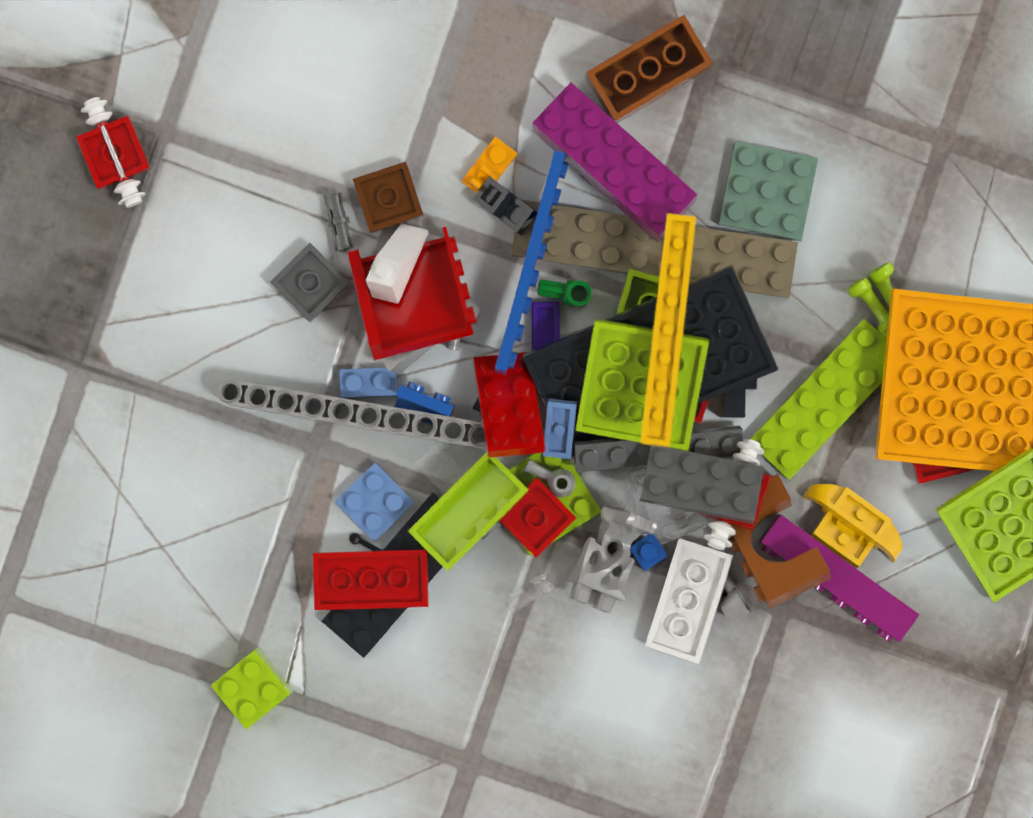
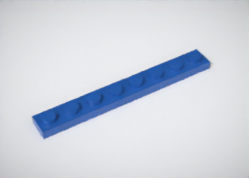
(535, 251)

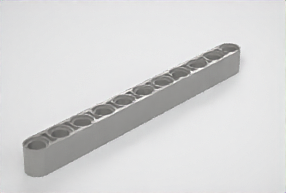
(356, 411)

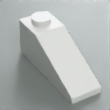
(395, 263)

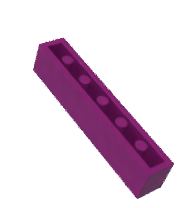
(846, 583)

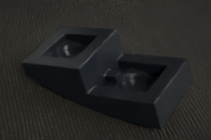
(505, 205)

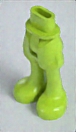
(863, 289)

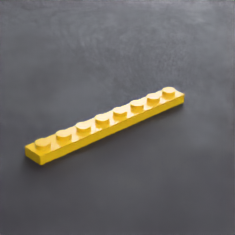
(668, 330)

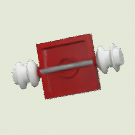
(113, 152)
(722, 529)

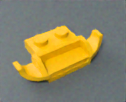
(852, 525)

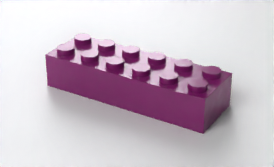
(613, 161)

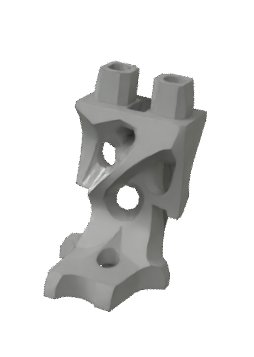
(596, 565)

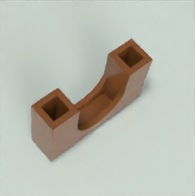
(778, 580)

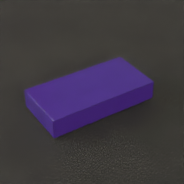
(544, 323)

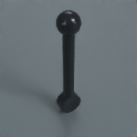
(355, 538)

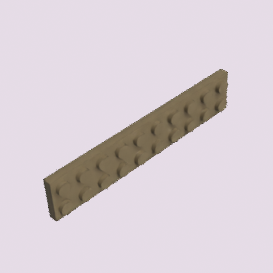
(619, 244)

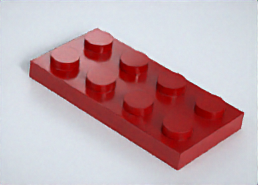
(508, 408)
(370, 579)

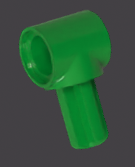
(563, 291)

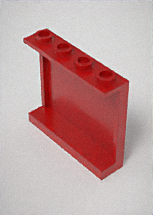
(429, 308)

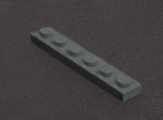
(622, 453)

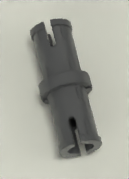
(338, 221)

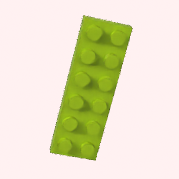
(824, 400)

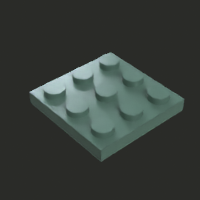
(768, 191)

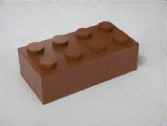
(649, 69)

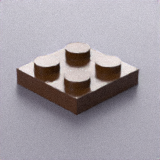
(388, 197)

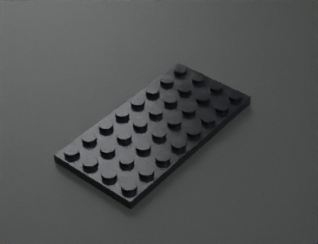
(713, 311)

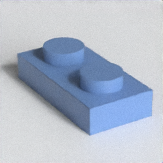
(367, 382)
(559, 428)

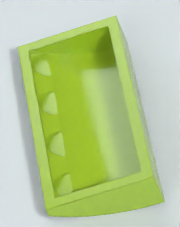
(468, 511)

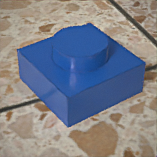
(648, 551)

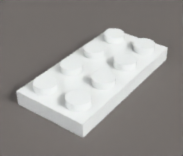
(689, 600)

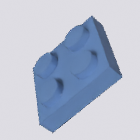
(374, 502)

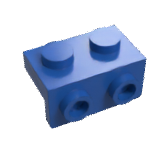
(414, 398)

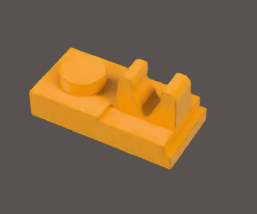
(491, 163)

